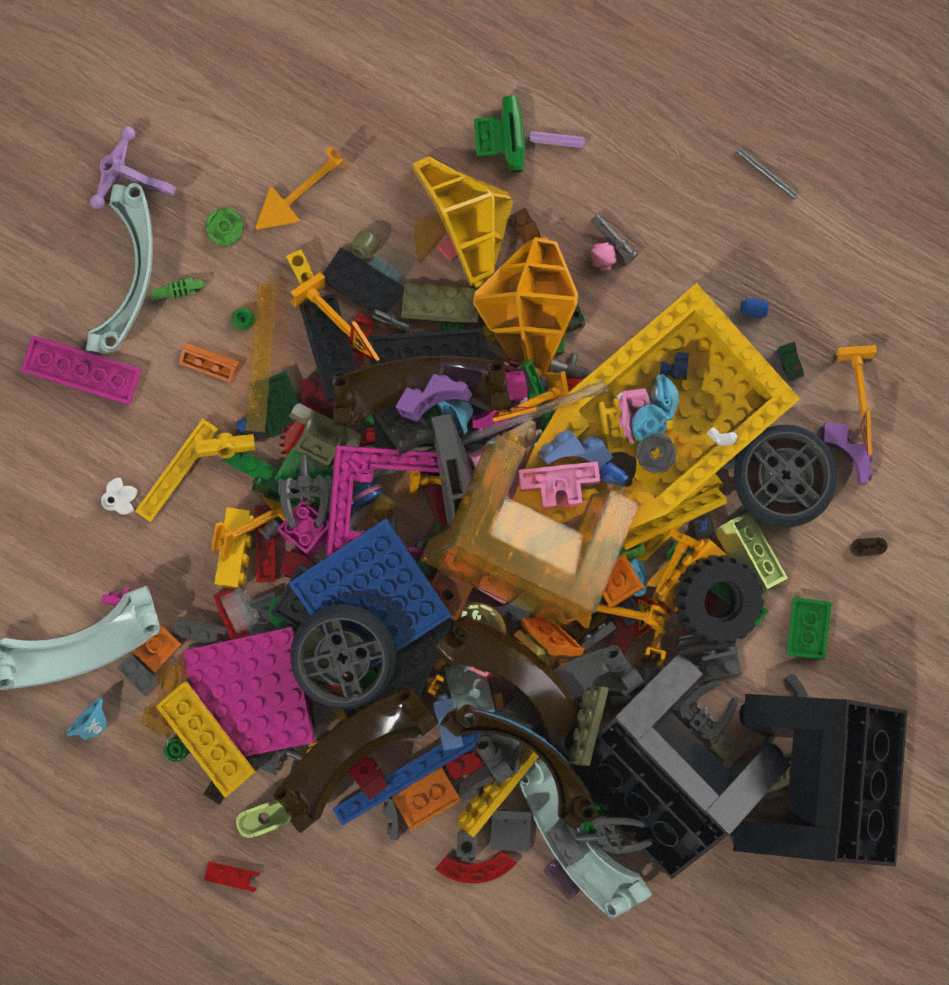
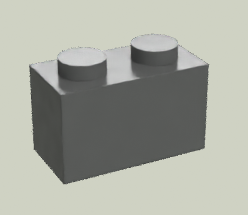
(139, 675)

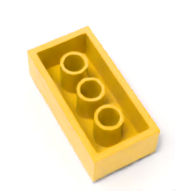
(231, 572)

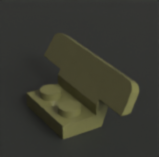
(321, 434)

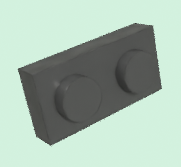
(565, 845)

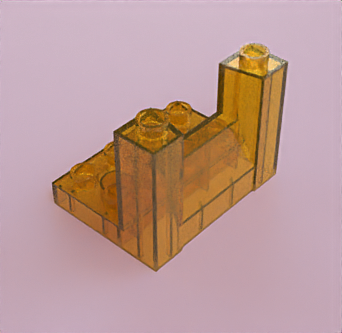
(525, 554)

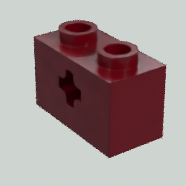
(368, 777)

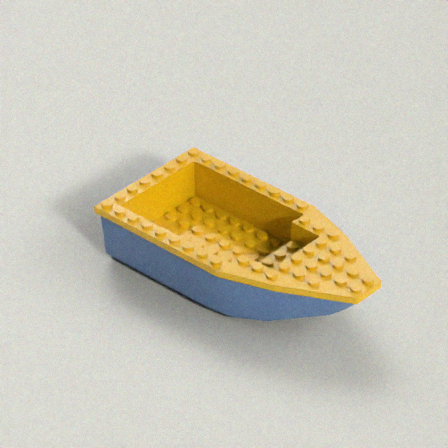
(724, 389)

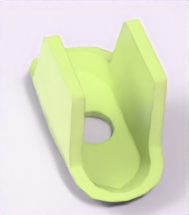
(249, 824)

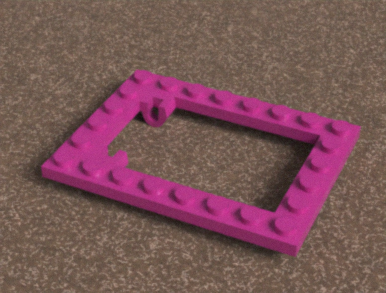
(348, 466)

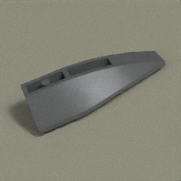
(453, 463)

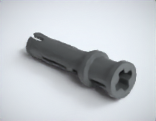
(622, 244)

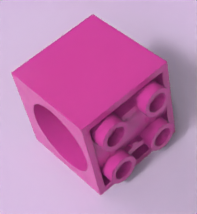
(306, 535)

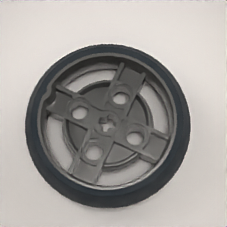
(804, 476)
(307, 666)

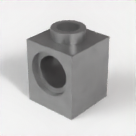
(462, 837)

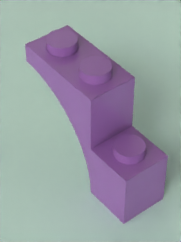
(439, 389)
(837, 436)

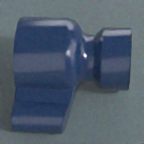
(678, 368)

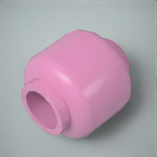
(603, 256)

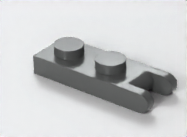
(198, 631)

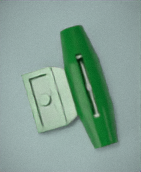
(503, 135)

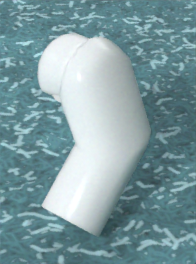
(722, 439)

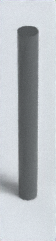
(767, 173)

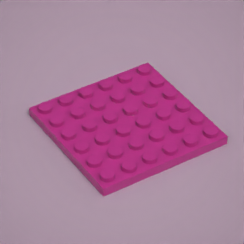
(252, 691)

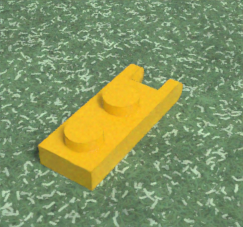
(612, 431)

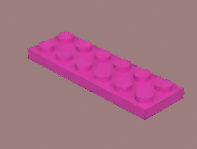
(81, 370)

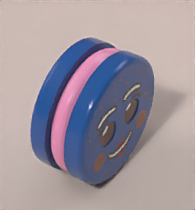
(366, 493)

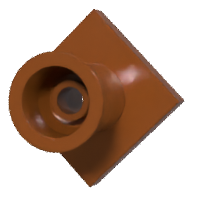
(461, 590)

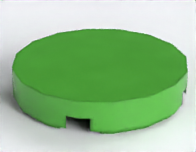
(224, 227)

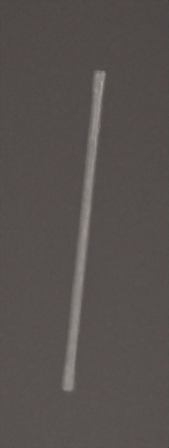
(589, 391)

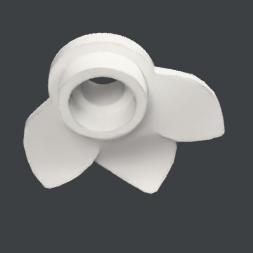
(122, 497)

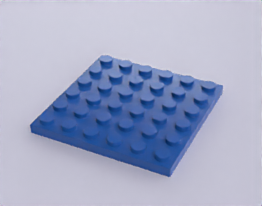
(380, 577)

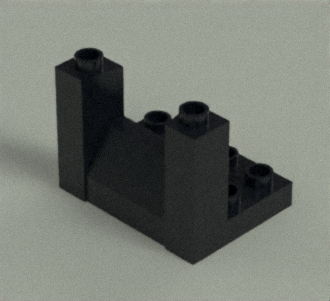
(661, 774)
(840, 781)

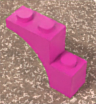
(517, 392)

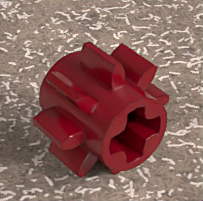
(512, 365)

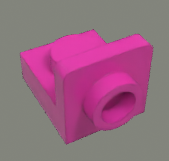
(113, 598)

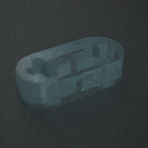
(386, 269)

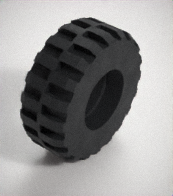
(744, 607)

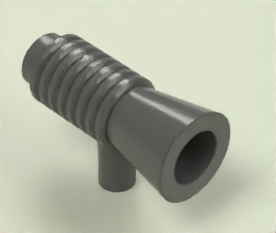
(571, 369)

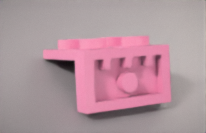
(629, 404)

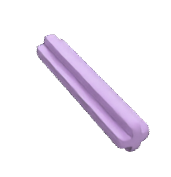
(557, 139)

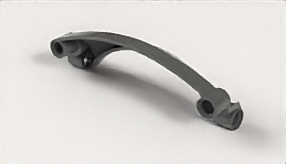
(600, 668)

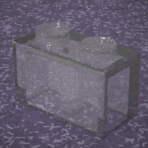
(239, 610)

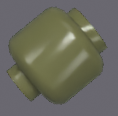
(365, 244)

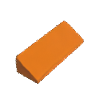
(208, 362)

